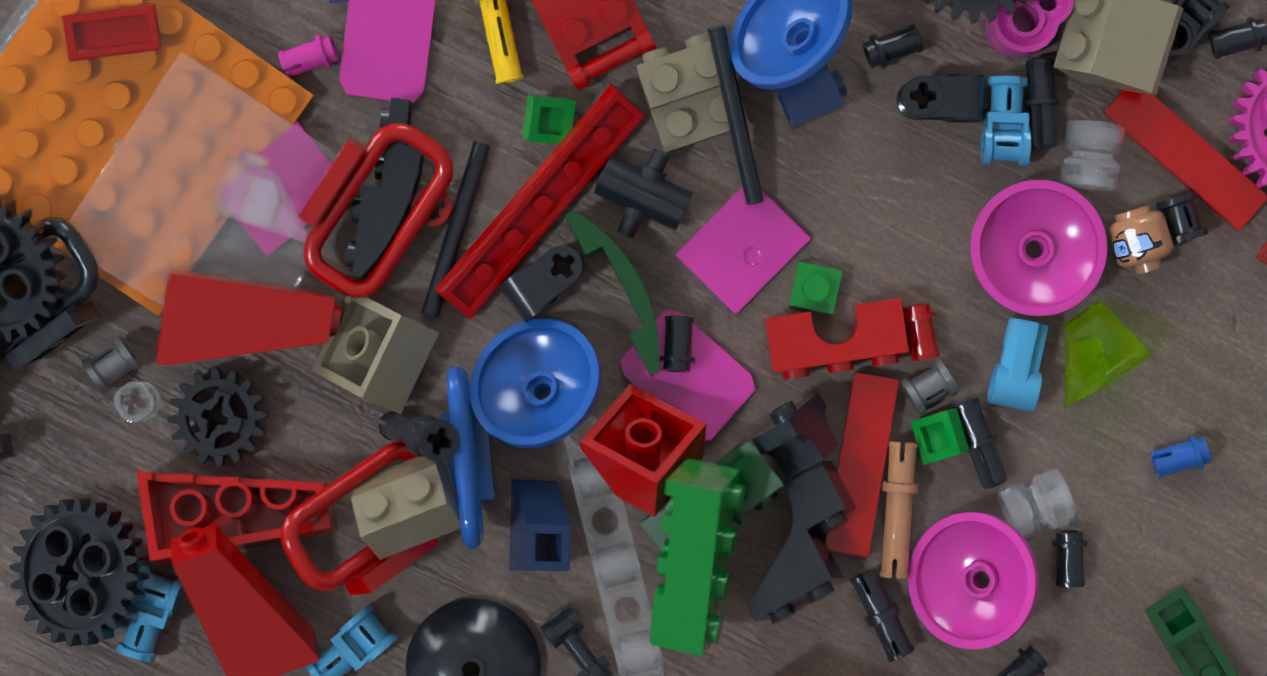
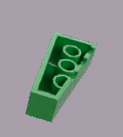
(695, 555)

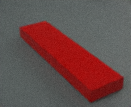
(1187, 157)
(863, 459)

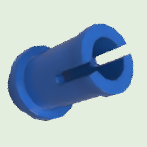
(1181, 456)

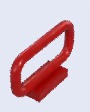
(341, 186)
(364, 570)

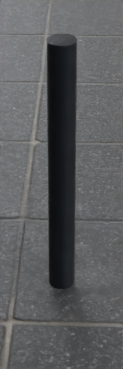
(735, 115)
(456, 225)

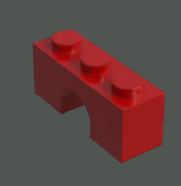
(876, 335)

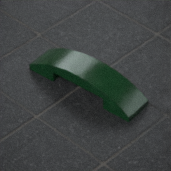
(593, 241)
(1187, 636)

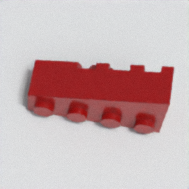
(242, 508)

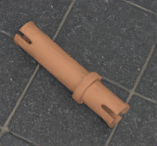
(898, 509)

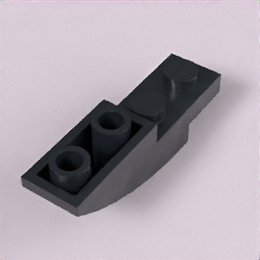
(384, 209)

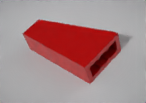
(233, 317)
(239, 609)

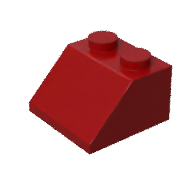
(641, 446)

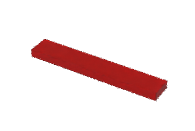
(540, 202)

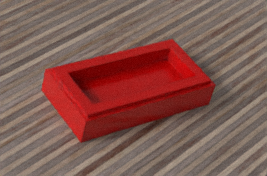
(111, 32)

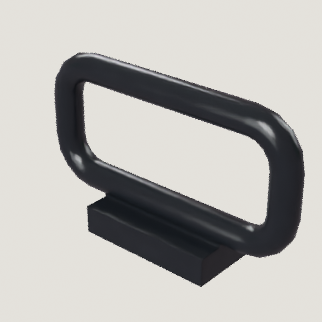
(72, 315)

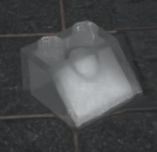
(255, 195)

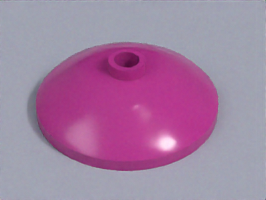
(1069, 240)
(948, 587)

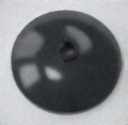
(473, 632)

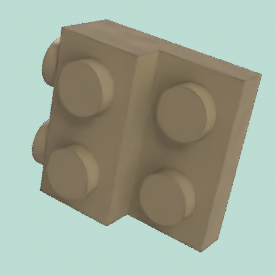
(684, 94)

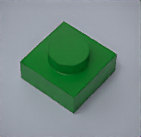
(548, 119)
(815, 288)
(940, 436)

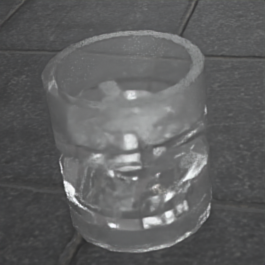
(1092, 150)
(1041, 504)

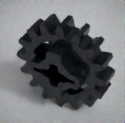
(199, 410)

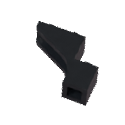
(805, 563)

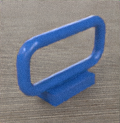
(472, 463)

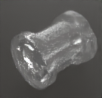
(128, 411)

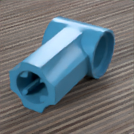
(1017, 377)

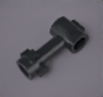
(563, 628)

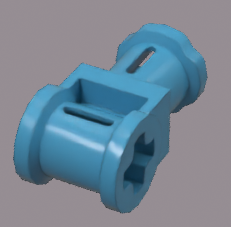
(1006, 123)
(154, 614)
(354, 645)

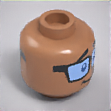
(1140, 239)

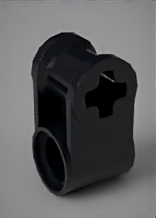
(1195, 22)
(951, 98)
(536, 285)

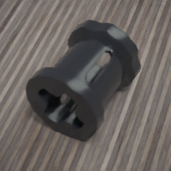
(1182, 218)

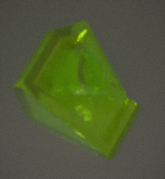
(1097, 352)

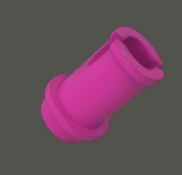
(309, 56)

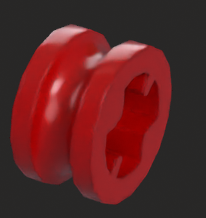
(444, 212)

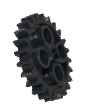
(29, 305)
(79, 572)

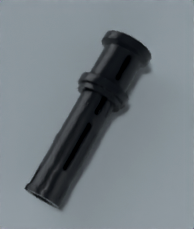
(422, 435)

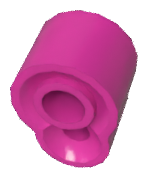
(1027, 28)

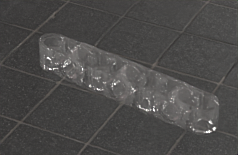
(614, 567)

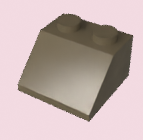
(1118, 43)
(376, 353)
(406, 506)

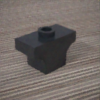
(797, 435)

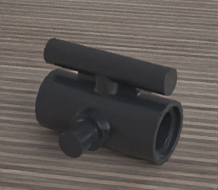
(643, 192)

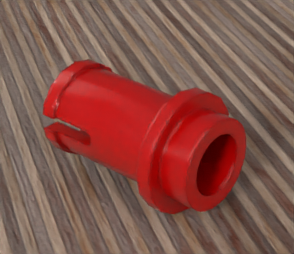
(921, 331)

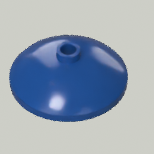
(787, 39)
(524, 365)

